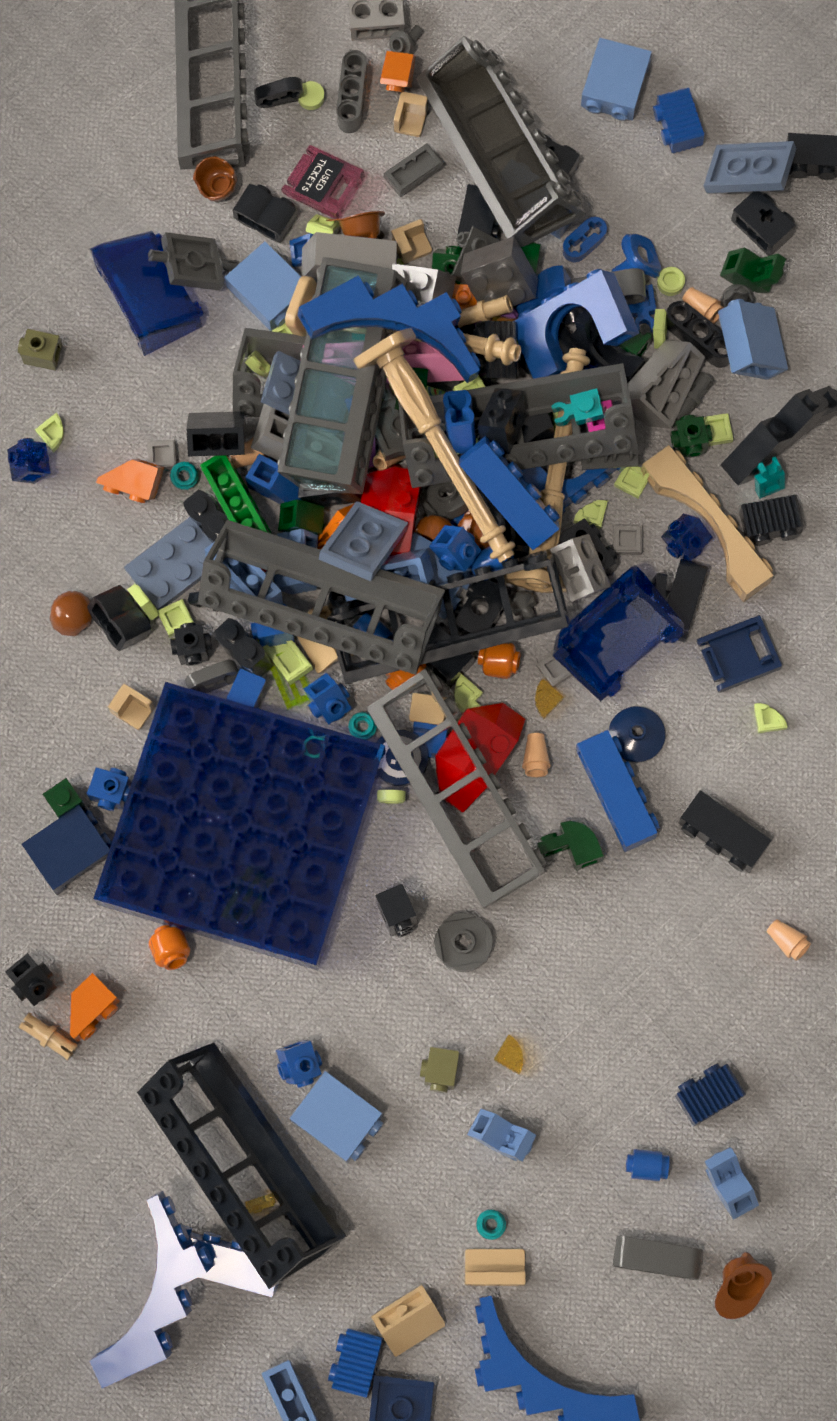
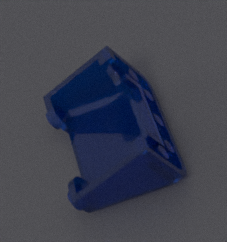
(142, 288)
(616, 632)

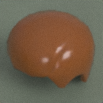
(215, 178)
(431, 526)
(70, 613)

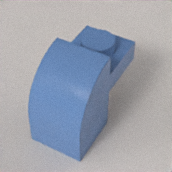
(501, 1135)
(730, 1183)

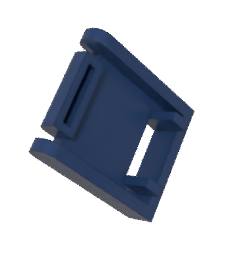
(734, 657)

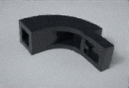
(588, 339)

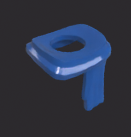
(630, 246)

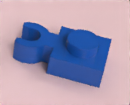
(644, 309)

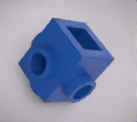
(455, 548)
(327, 699)
(103, 782)
(299, 1063)

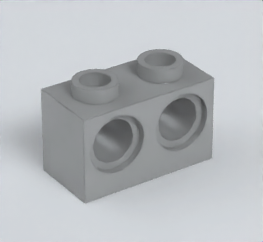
(376, 24)
(580, 567)

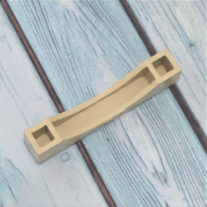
(672, 479)

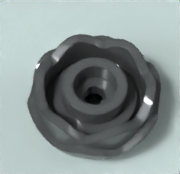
(736, 291)

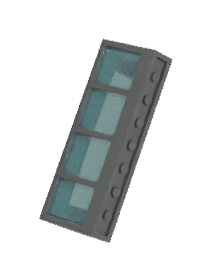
(333, 400)

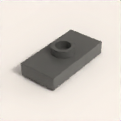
(413, 170)

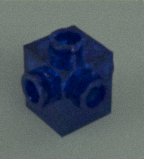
(28, 461)
(686, 537)

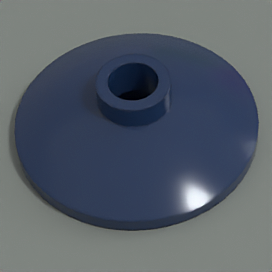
(641, 747)

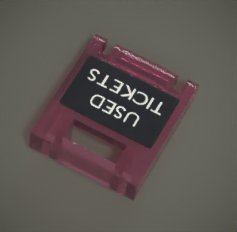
(318, 177)

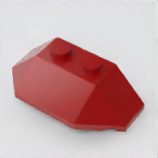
(393, 494)
(495, 732)

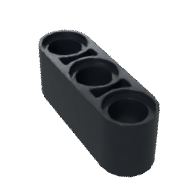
(696, 322)
(686, 592)

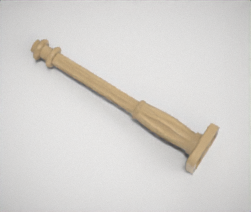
(489, 347)
(420, 409)
(538, 579)

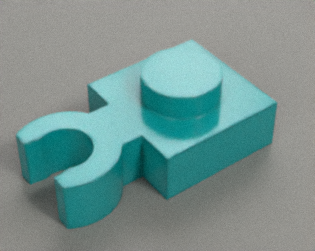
(583, 407)
(770, 479)

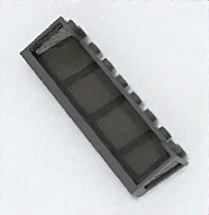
(500, 142)

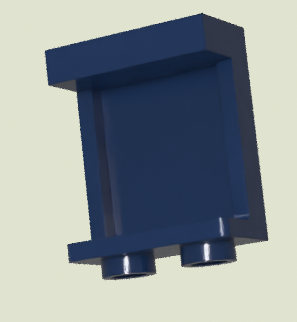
(67, 848)

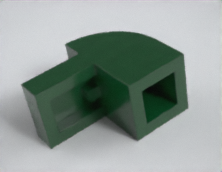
(753, 271)
(579, 842)

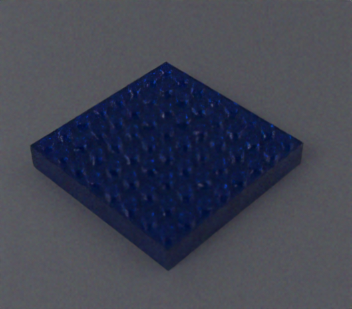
(240, 826)

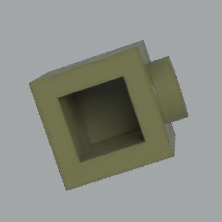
(40, 349)
(440, 1069)

